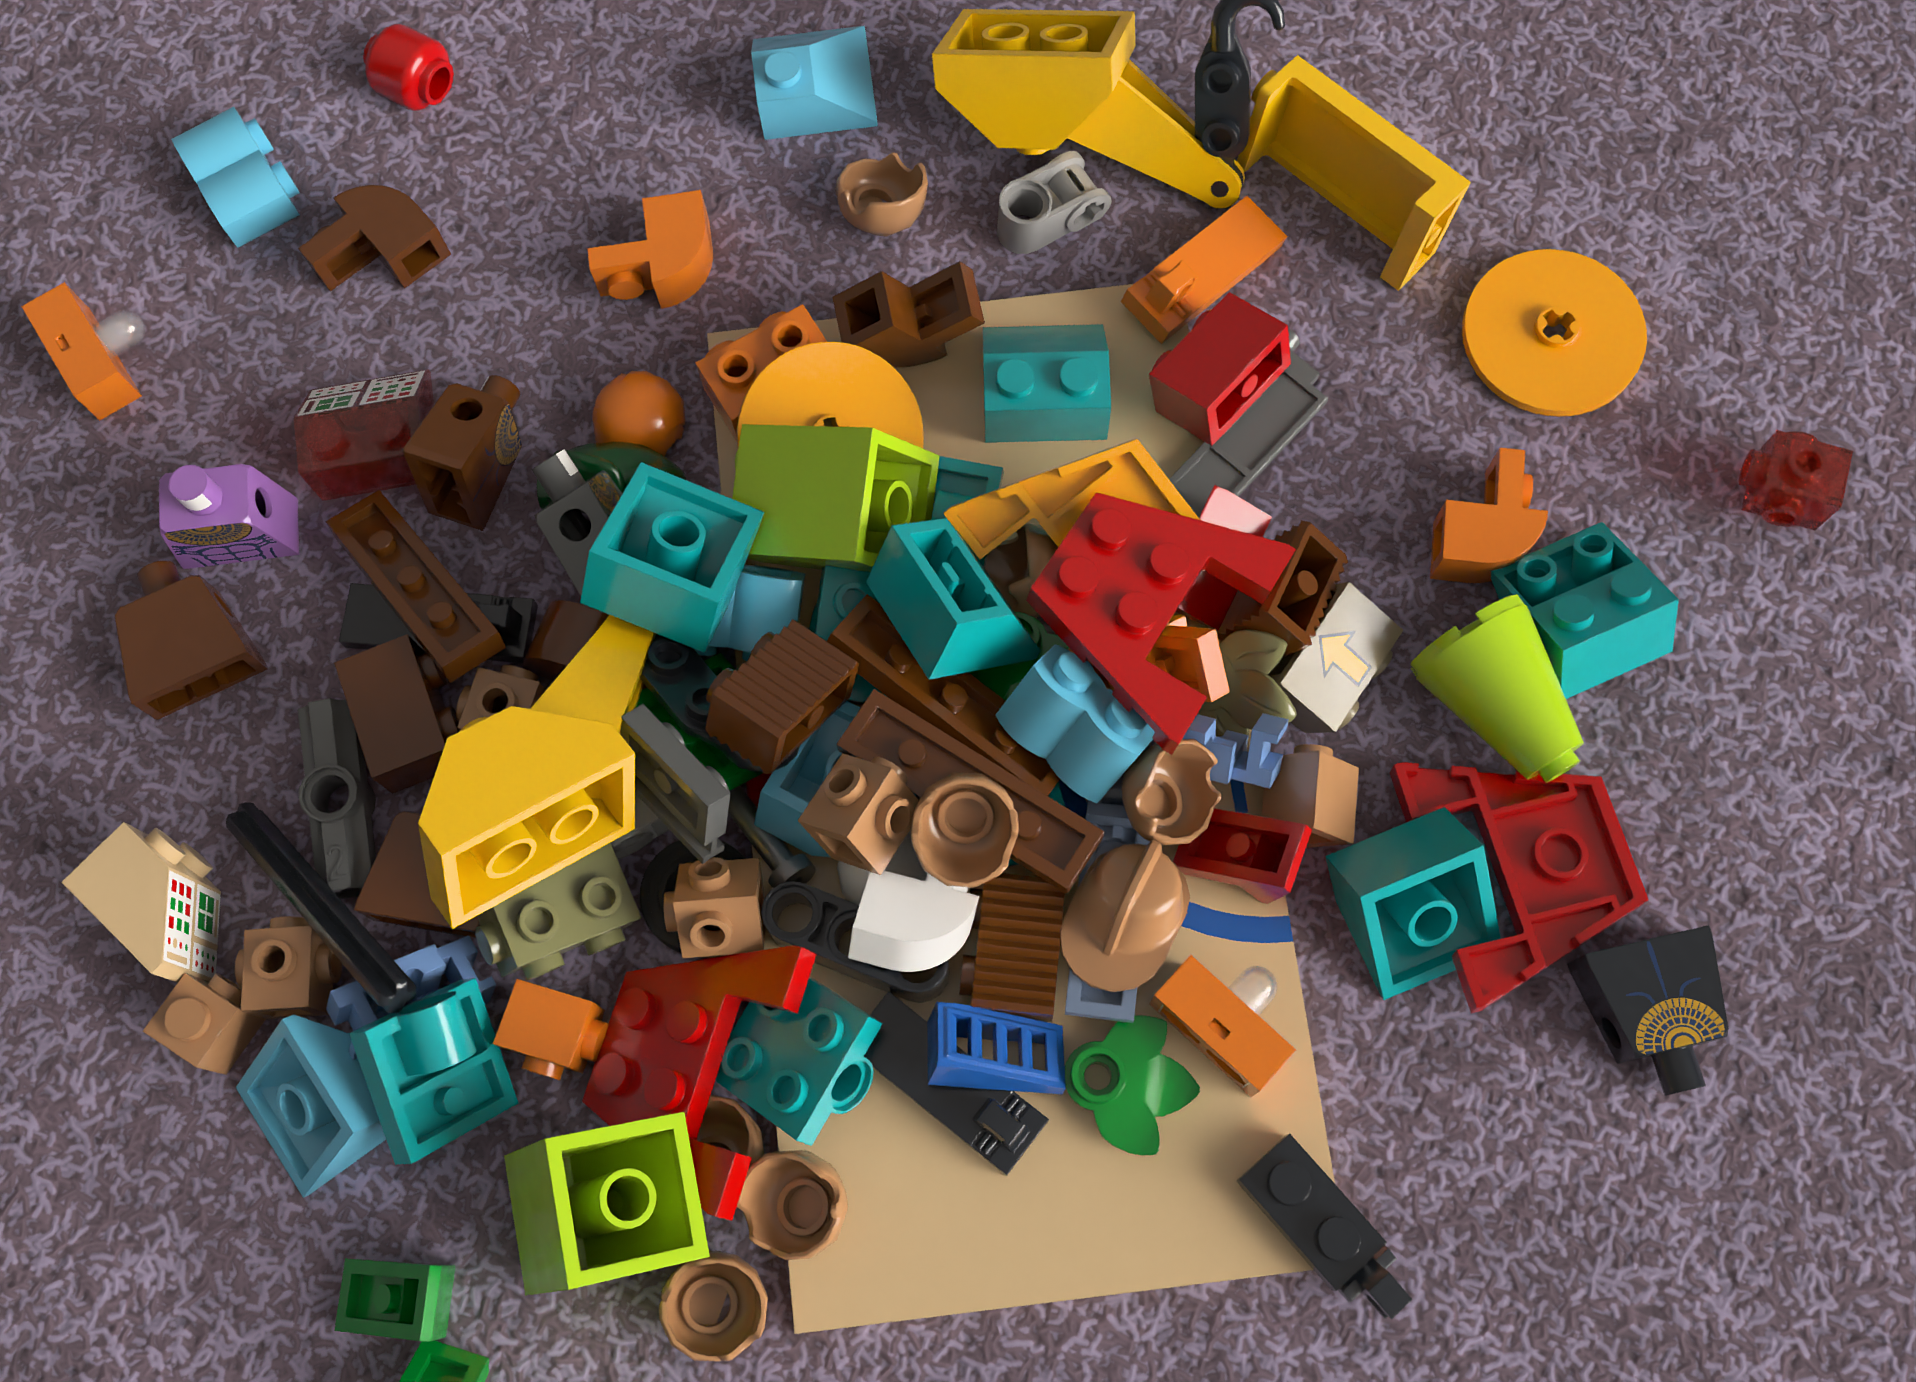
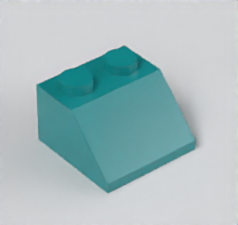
(1046, 383)
(670, 557)
(1414, 899)

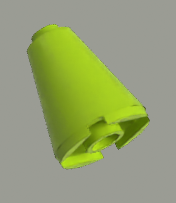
(1504, 688)

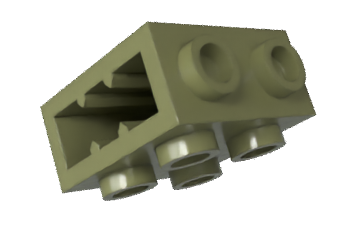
(569, 909)

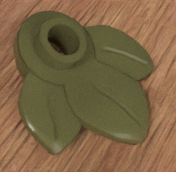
(1247, 662)

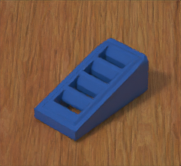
(972, 1071)

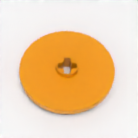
(1557, 373)
(833, 384)

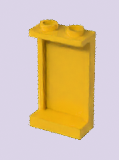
(1355, 163)

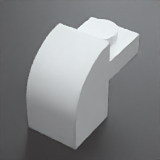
(910, 922)

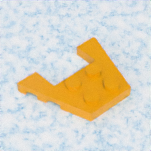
(1062, 494)

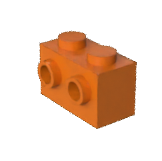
(734, 365)

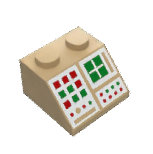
(153, 900)

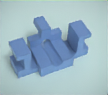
(1234, 762)
(425, 970)

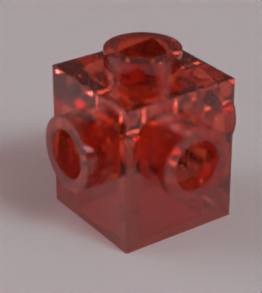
(1795, 480)

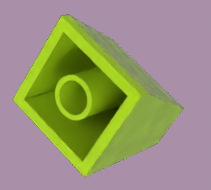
(830, 492)
(605, 1204)

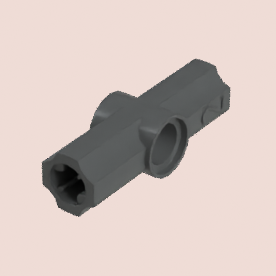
(334, 758)

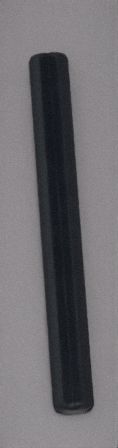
(322, 908)

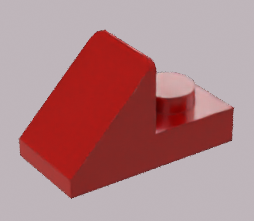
(1247, 852)

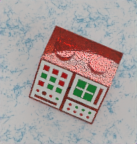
(356, 433)

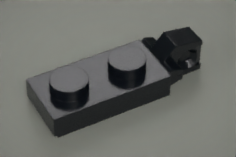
(1324, 1226)

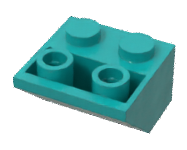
(946, 602)
(1592, 606)

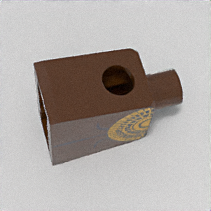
(466, 451)

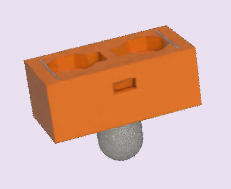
(87, 349)
(1226, 1021)

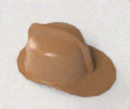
(1124, 917)

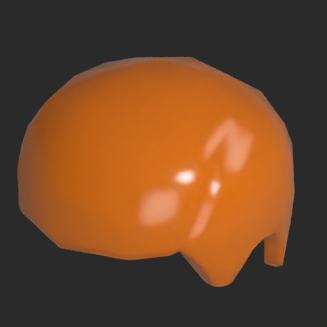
(639, 411)

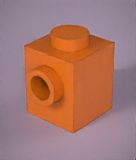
(551, 1029)

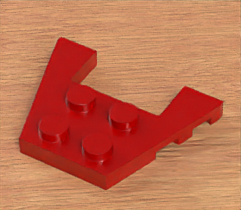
(1121, 584)
(1553, 857)
(671, 1042)

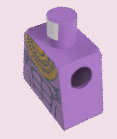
(217, 516)

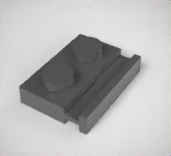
(676, 785)

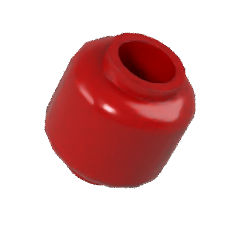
(408, 67)

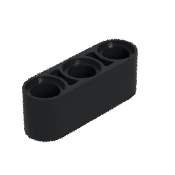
(829, 922)

